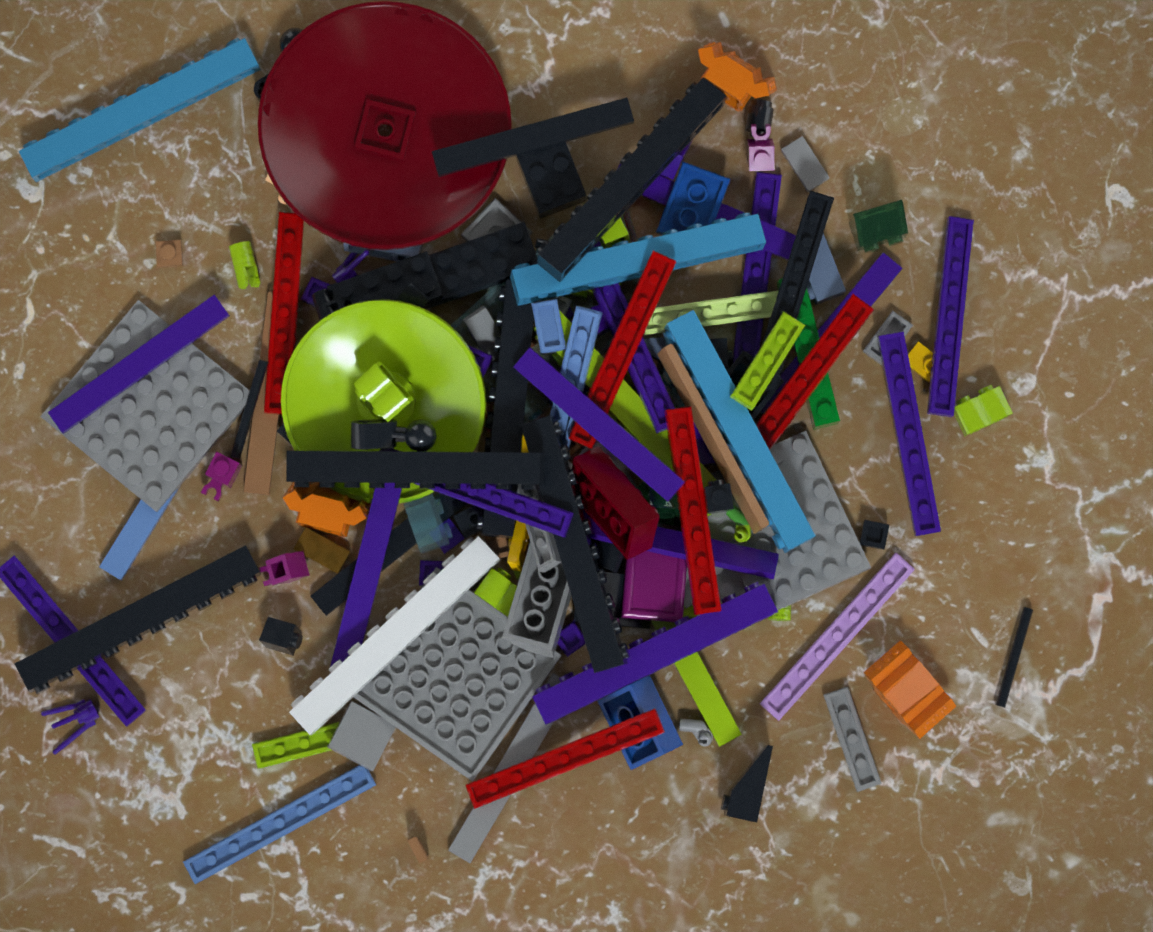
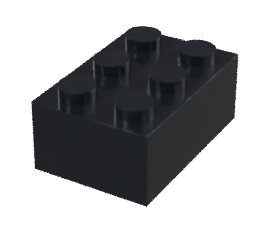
(551, 179)

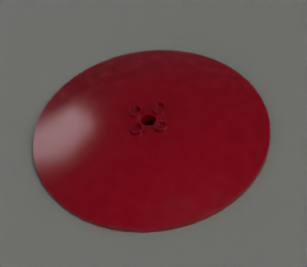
(372, 70)

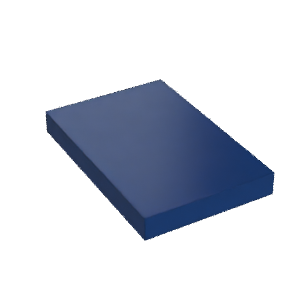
(693, 199)

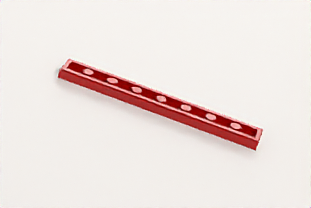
(284, 306)
(627, 339)
(813, 369)
(693, 511)
(565, 758)

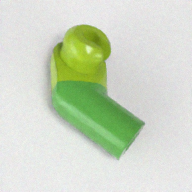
(742, 528)

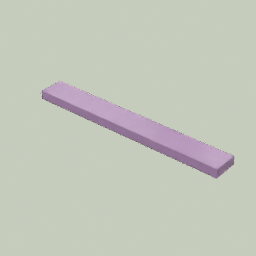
(837, 636)

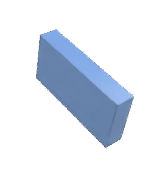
(548, 326)

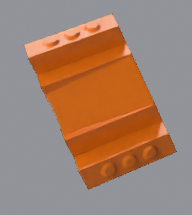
(734, 76)
(325, 509)
(909, 690)

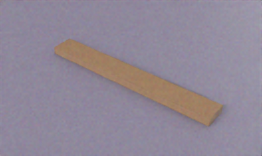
(263, 429)
(713, 439)

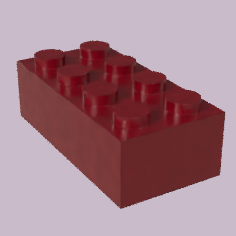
(615, 503)

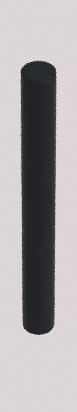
(249, 409)
(1014, 657)

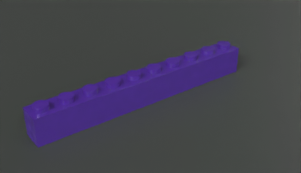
(656, 653)

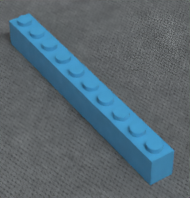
(139, 110)
(628, 260)
(739, 432)

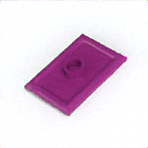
(654, 587)

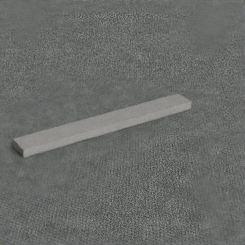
(521, 749)

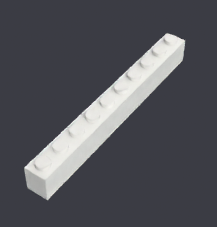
(393, 636)

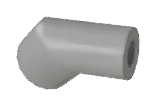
(699, 730)

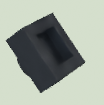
(874, 534)

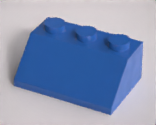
(633, 701)

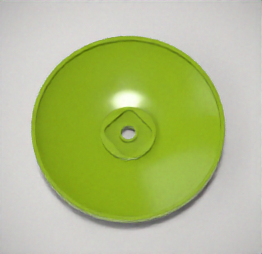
(418, 352)

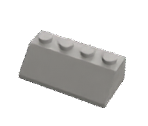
(538, 608)

